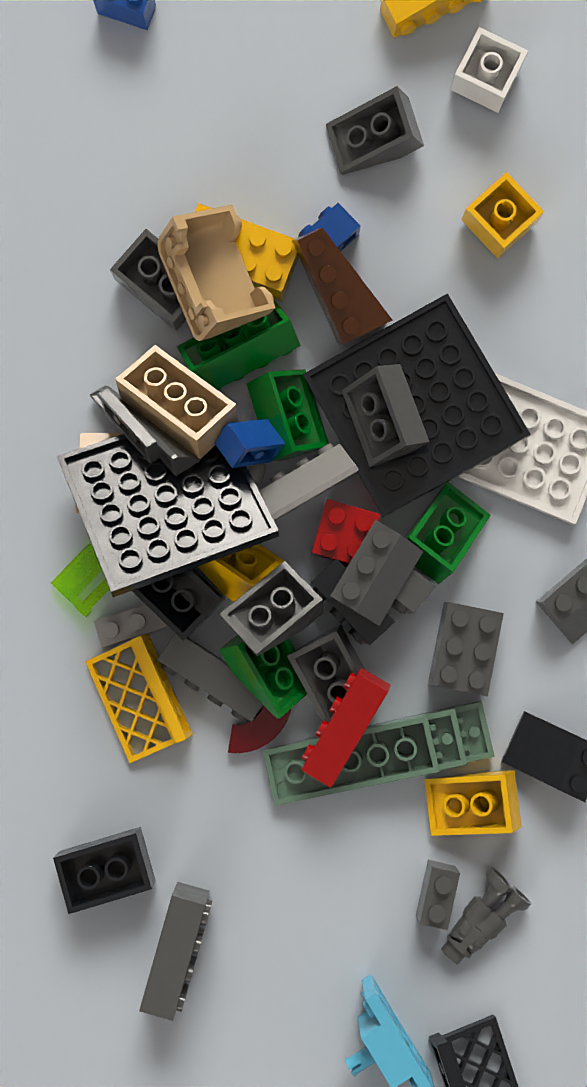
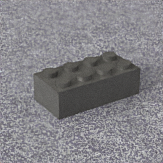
(173, 957)

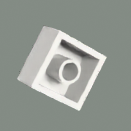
(488, 69)

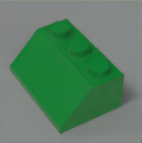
(291, 410)

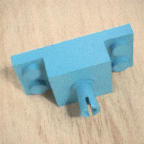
(386, 1042)

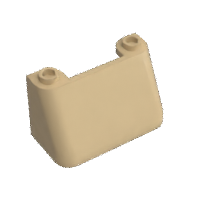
(210, 272)

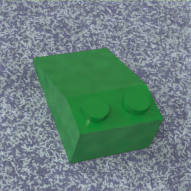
(446, 532)
(266, 676)

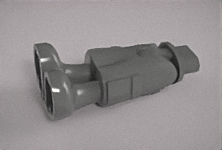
(481, 922)

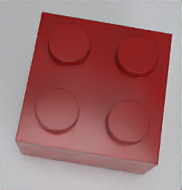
(342, 531)

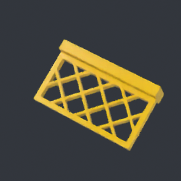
(160, 688)

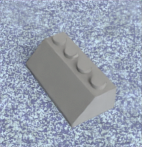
(307, 480)

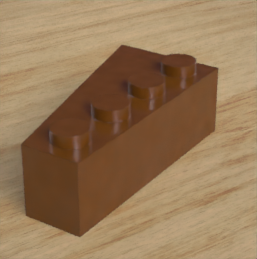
(339, 289)

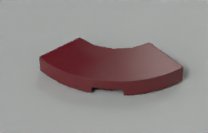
(257, 733)

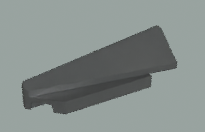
(142, 433)

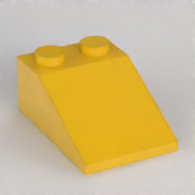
(473, 803)

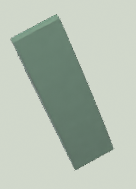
(387, 753)

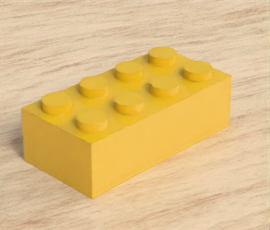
(266, 255)

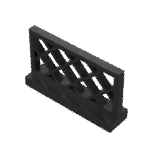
(447, 1058)

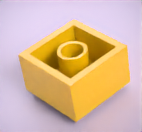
(502, 215)

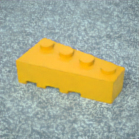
(406, 15)

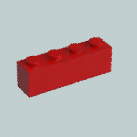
(345, 727)

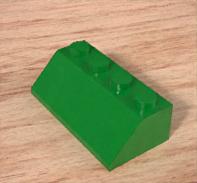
(241, 349)

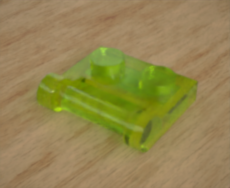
(77, 577)

